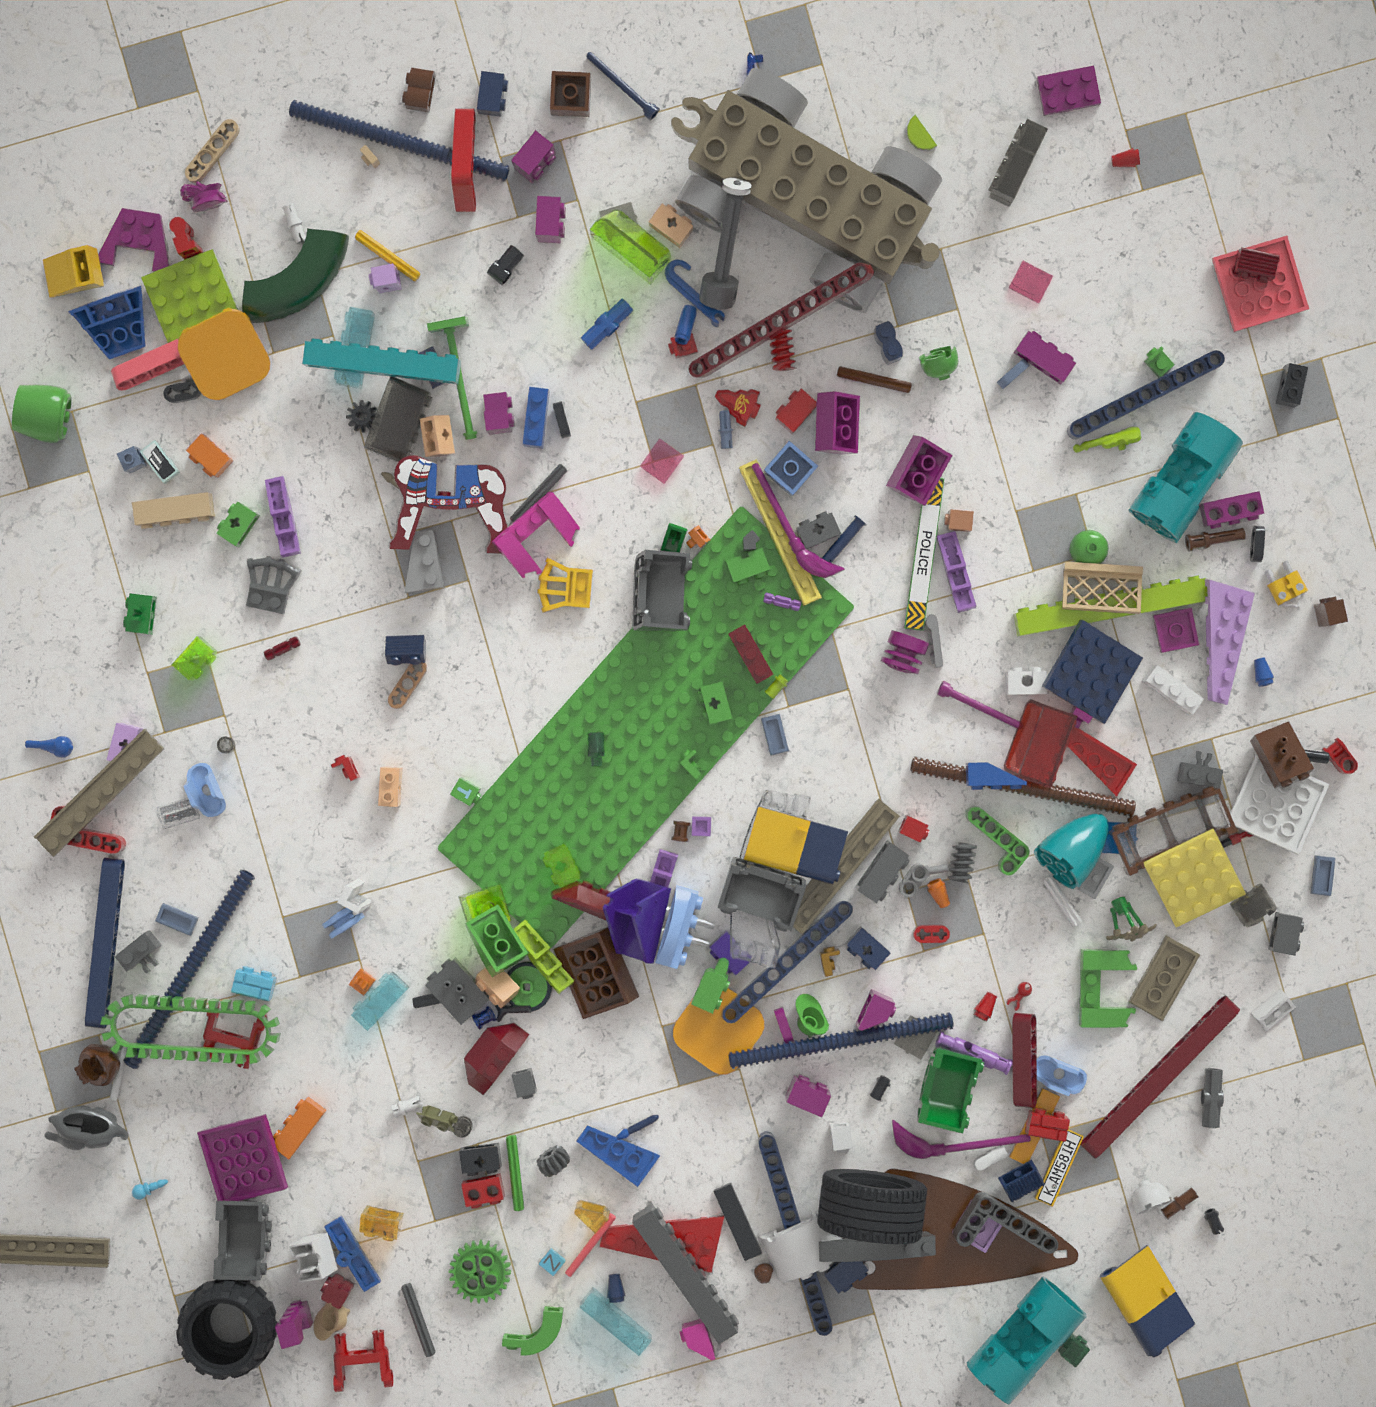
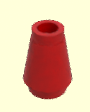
(1127, 158)
(985, 1007)

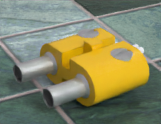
(1286, 587)

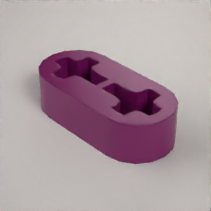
(783, 1025)

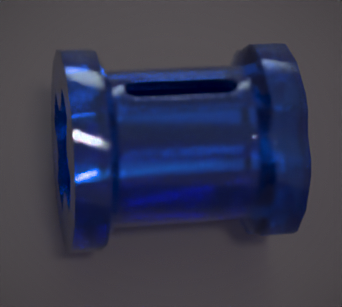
(484, 1017)

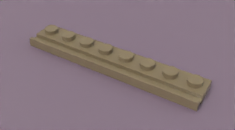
(99, 792)
(856, 848)
(54, 1250)

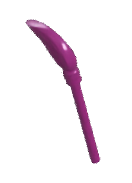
(806, 559)
(921, 1149)

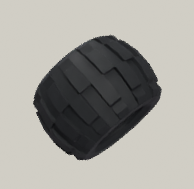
(210, 1353)

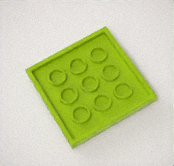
(188, 293)

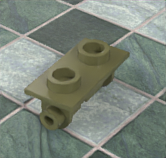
(443, 1122)

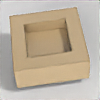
(368, 157)

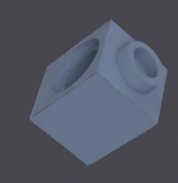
(131, 459)

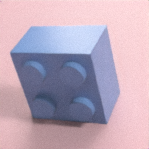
(790, 468)

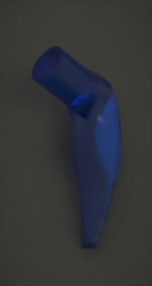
(751, 59)

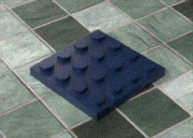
(1092, 671)

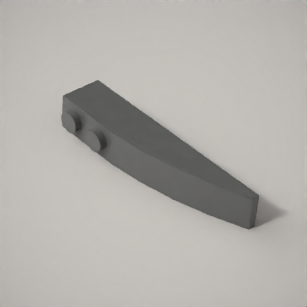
(852, 1250)

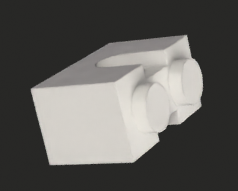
(1014, 681)

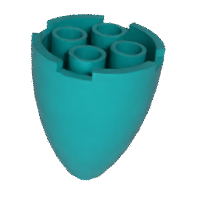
(1074, 849)

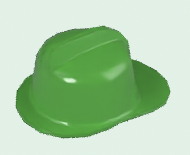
(811, 1016)

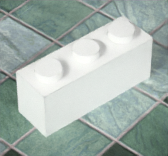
(1172, 690)

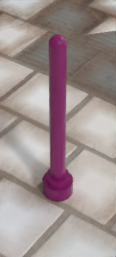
(946, 690)

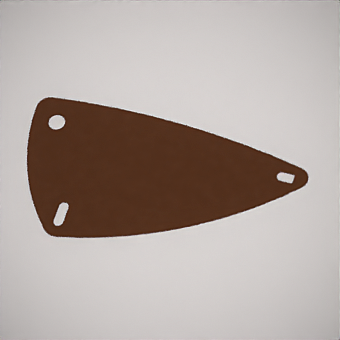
(959, 1265)

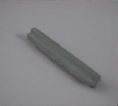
(542, 490)
(418, 1320)

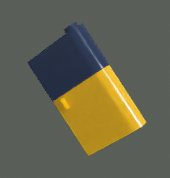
(796, 845)
(1147, 1301)

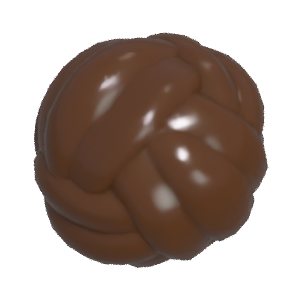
(763, 1273)

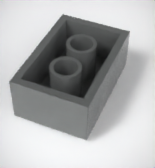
(882, 872)

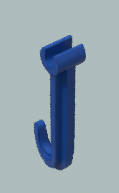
(689, 293)

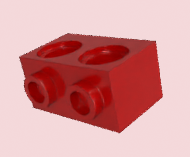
(481, 1185)

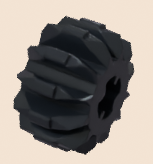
(366, 409)

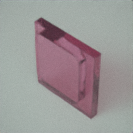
(1030, 282)
(661, 461)

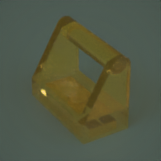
(592, 1214)

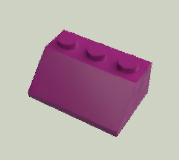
(919, 470)

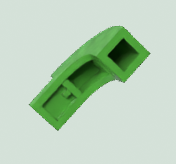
(540, 1339)

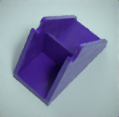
(637, 918)

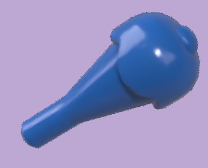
(59, 746)

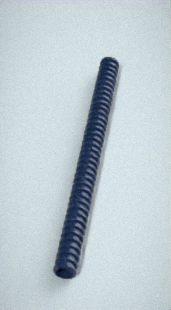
(391, 138)
(194, 961)
(841, 1040)

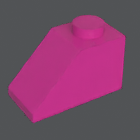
(698, 1338)

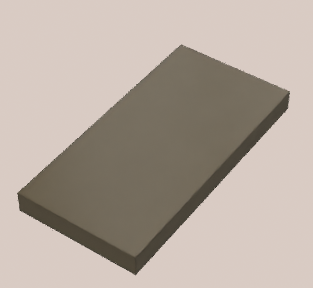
(1164, 978)

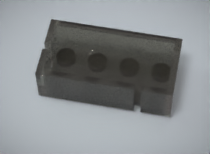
(1015, 167)

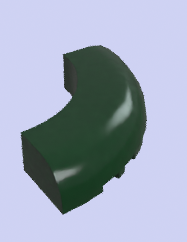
(299, 282)

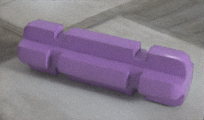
(782, 601)

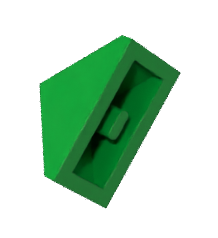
(673, 538)

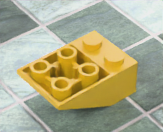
(73, 271)

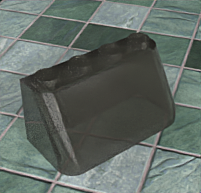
(397, 420)

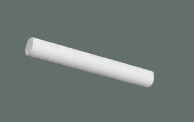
(117, 1081)

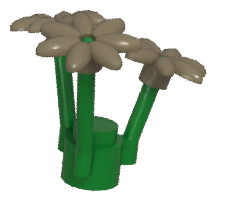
(1123, 907)

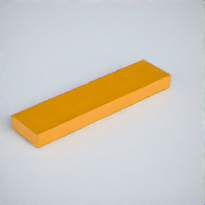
(1023, 1151)

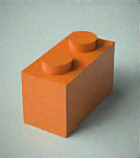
(209, 455)

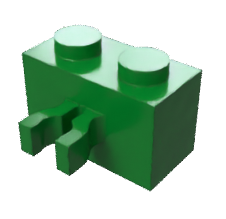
(140, 613)

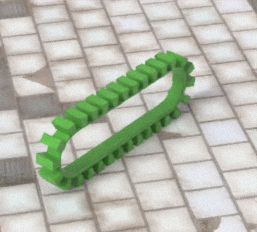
(192, 1051)

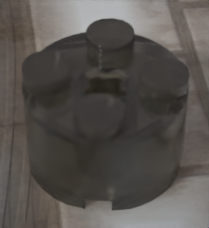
(1253, 906)

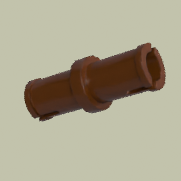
(1179, 1203)

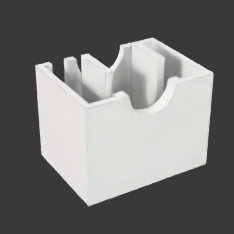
(313, 1257)

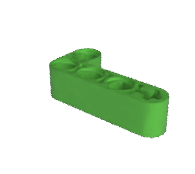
(995, 836)

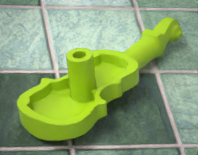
(1125, 436)

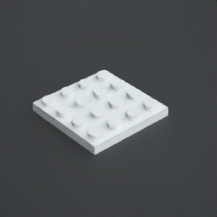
(1277, 813)

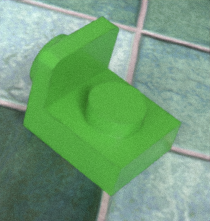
(1158, 361)
(691, 767)

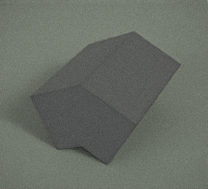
(750, 541)

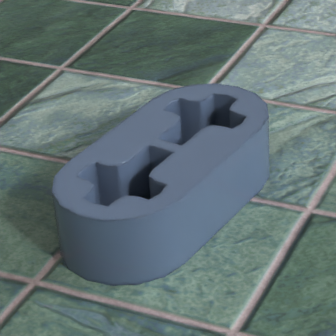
(1013, 373)

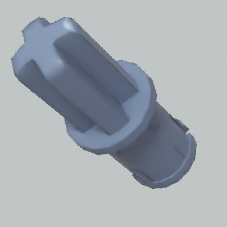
(725, 429)

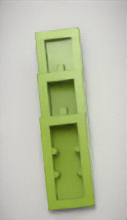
(543, 958)

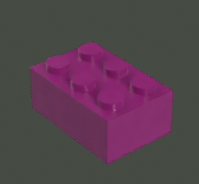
(837, 423)

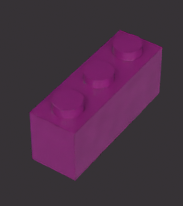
(1045, 357)

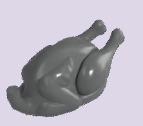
(85, 1127)

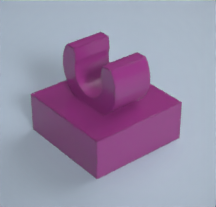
(1082, 716)

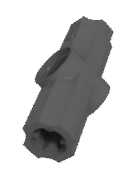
(1212, 1098)

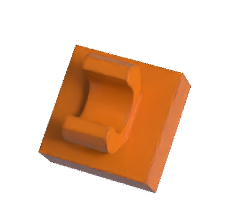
(698, 537)
(362, 981)

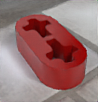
(931, 938)

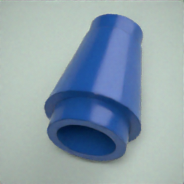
(1263, 673)

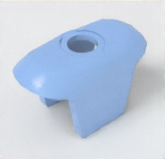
(197, 777)
(1071, 1083)

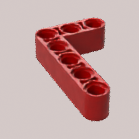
(463, 160)

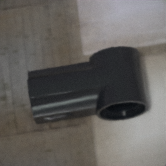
(502, 268)

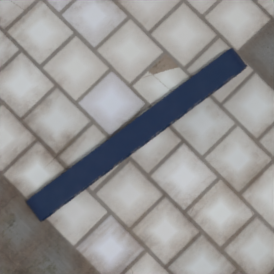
(789, 1205)

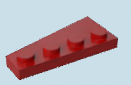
(1102, 760)

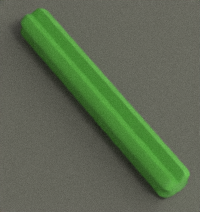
(515, 1175)

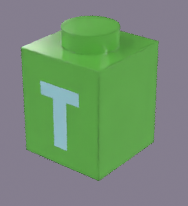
(466, 792)

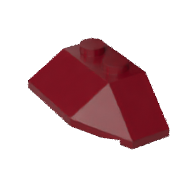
(583, 897)
(492, 1054)

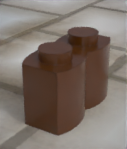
(419, 89)

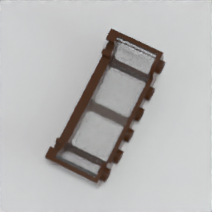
(1170, 826)

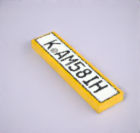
(1059, 1168)

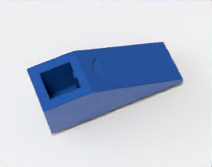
(986, 774)

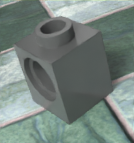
(524, 1083)

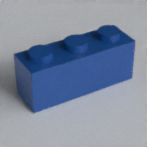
(536, 417)

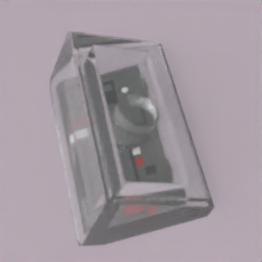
(176, 813)

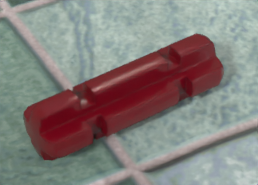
(282, 648)

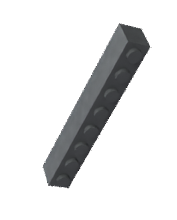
(685, 1273)

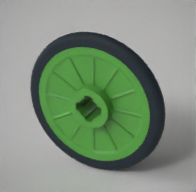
(539, 990)

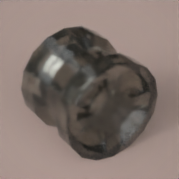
(463, 1123)

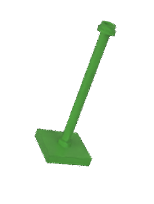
(448, 327)

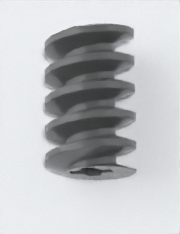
(962, 862)

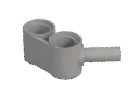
(917, 882)

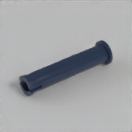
(844, 539)

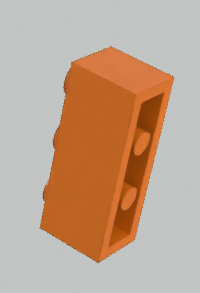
(298, 1126)

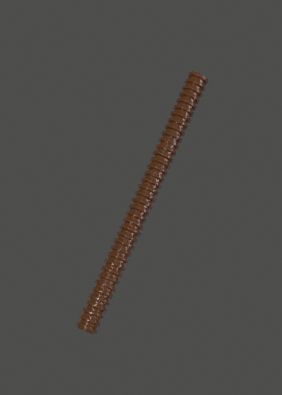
(1054, 793)

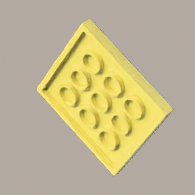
(1194, 878)

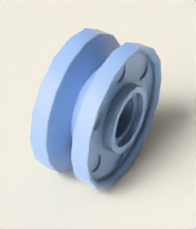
(342, 921)

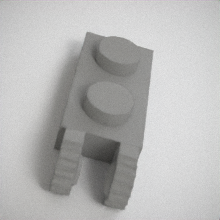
(934, 639)

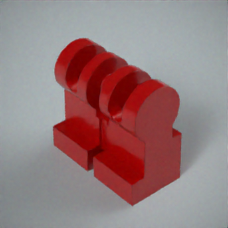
(184, 242)

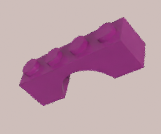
(293, 1321)

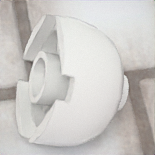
(1149, 1197)

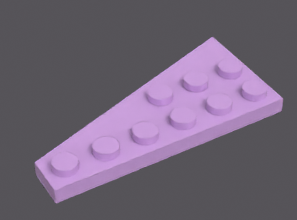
(1225, 633)

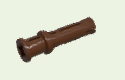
(1205, 540)

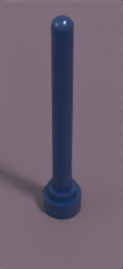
(650, 110)

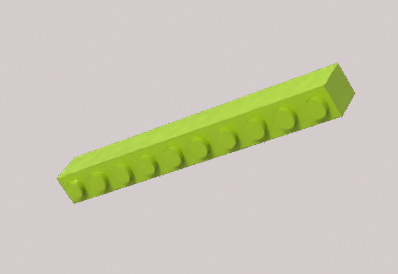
(1152, 599)

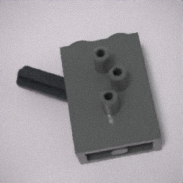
(454, 990)

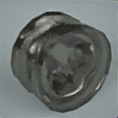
(231, 742)

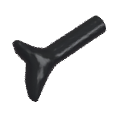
(512, 1009)

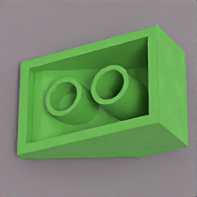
(496, 941)

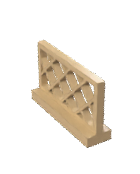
(1105, 572)

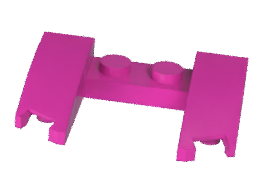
(510, 539)

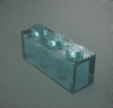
(379, 1000)

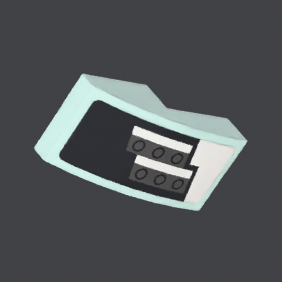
(159, 462)

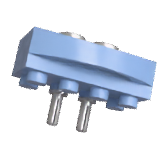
(675, 932)

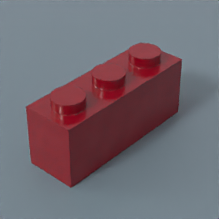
(750, 654)

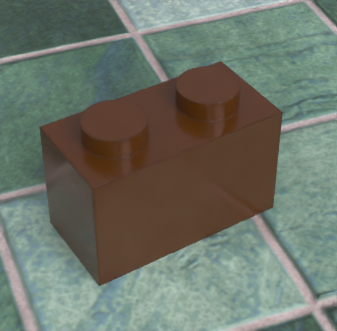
(1330, 612)

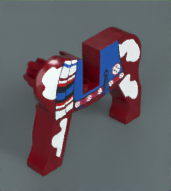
(474, 486)

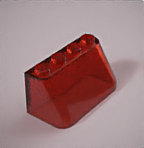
(1039, 743)

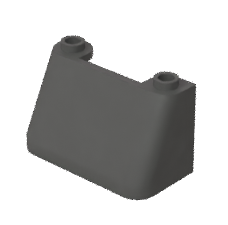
(660, 591)
(762, 892)

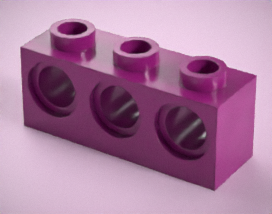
(1238, 502)

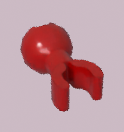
(1022, 992)

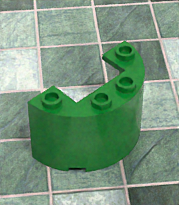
(948, 1089)

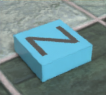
(552, 1262)

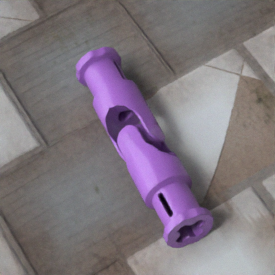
(990, 1058)

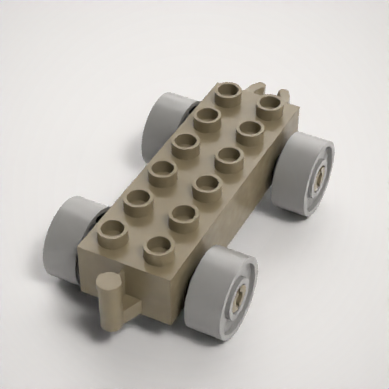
(808, 185)

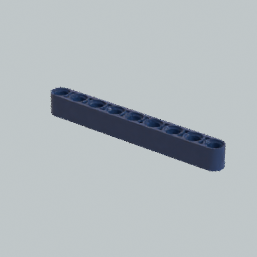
(1153, 390)
(104, 941)
(796, 958)

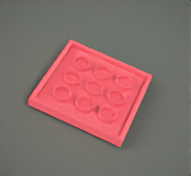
(1255, 302)

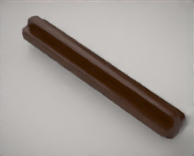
(874, 379)

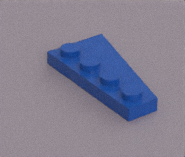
(620, 1155)

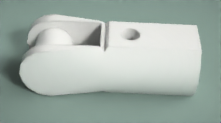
(990, 1157)

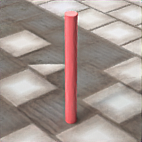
(589, 1246)

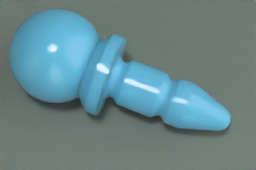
(140, 1191)

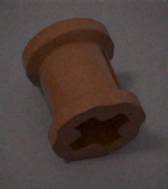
(680, 831)

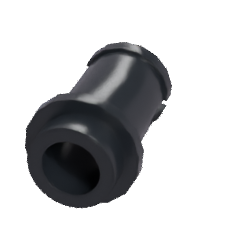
(880, 1087)
(1213, 1220)

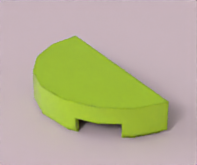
(919, 135)

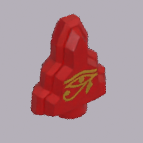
(740, 404)

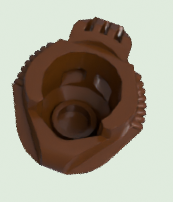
(97, 1065)

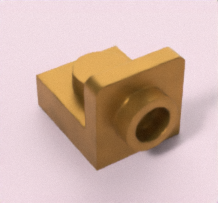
(827, 963)

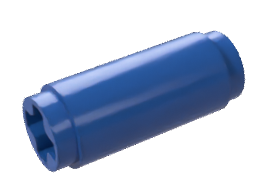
(685, 324)

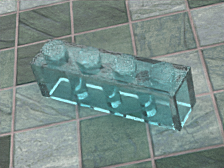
(358, 331)
(616, 1321)

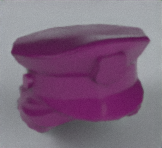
(203, 196)

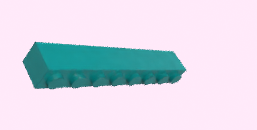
(381, 362)

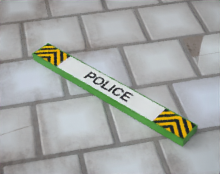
(923, 560)

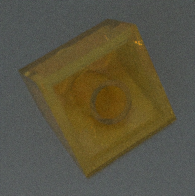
(381, 1223)

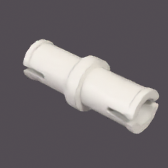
(294, 223)

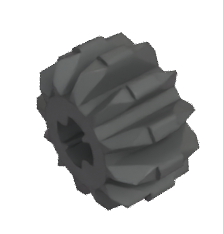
(553, 1161)

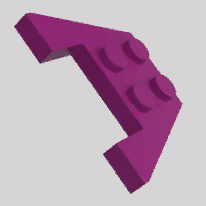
(136, 231)

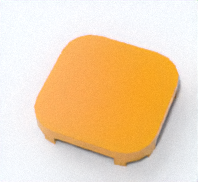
(224, 354)
(711, 1038)

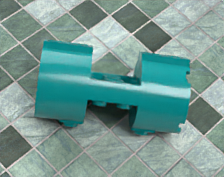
(1199, 457)
(1026, 1340)

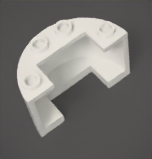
(796, 1249)

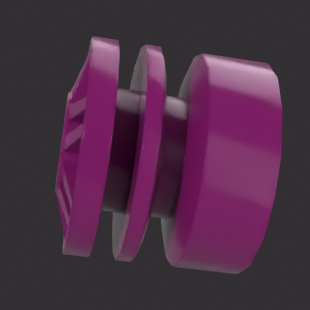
(904, 652)

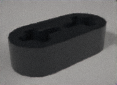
(181, 387)
(561, 419)
(1257, 544)

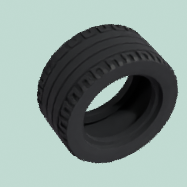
(872, 1206)

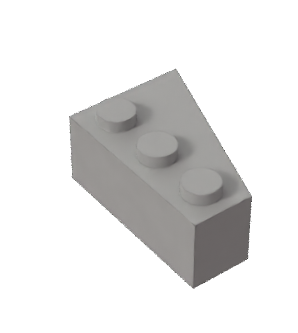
(424, 564)

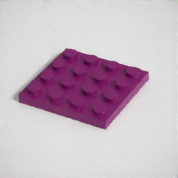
(242, 1159)

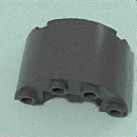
(242, 1240)

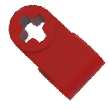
(1338, 754)

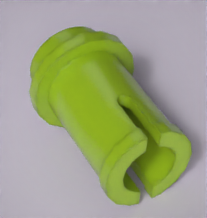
(776, 686)

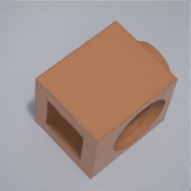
(959, 520)

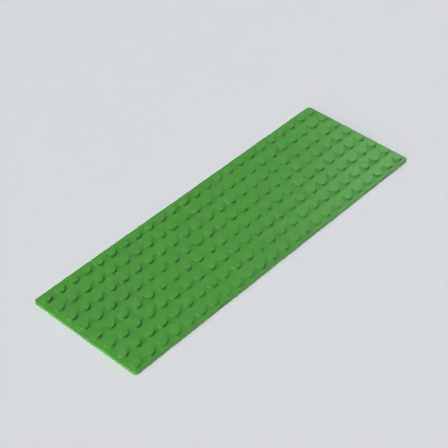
(649, 717)

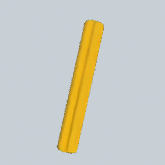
(387, 255)

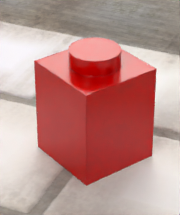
(914, 829)

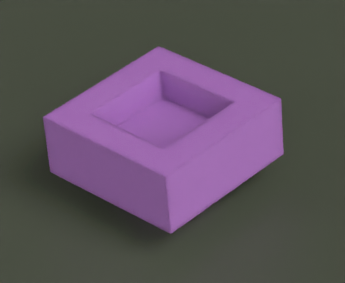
(701, 826)

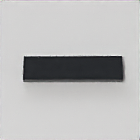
(737, 1221)

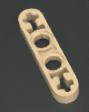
(215, 153)

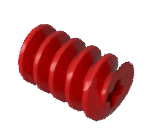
(782, 352)

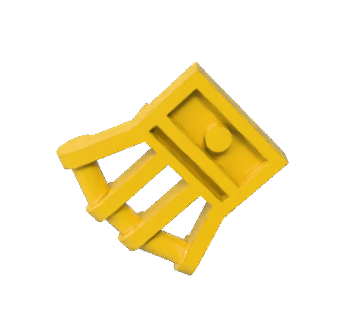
(577, 586)

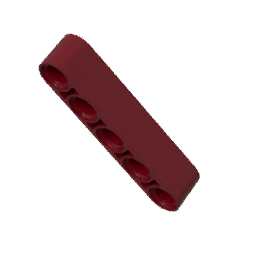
(1024, 1060)

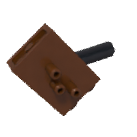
(1284, 755)

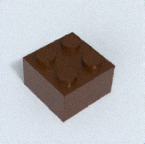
(570, 94)

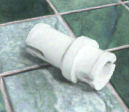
(406, 1106)

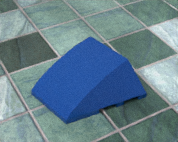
(114, 322)

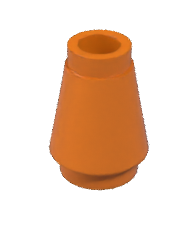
(939, 893)

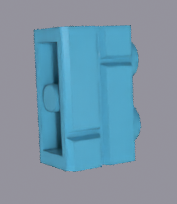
(254, 984)

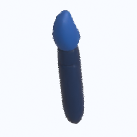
(638, 1126)

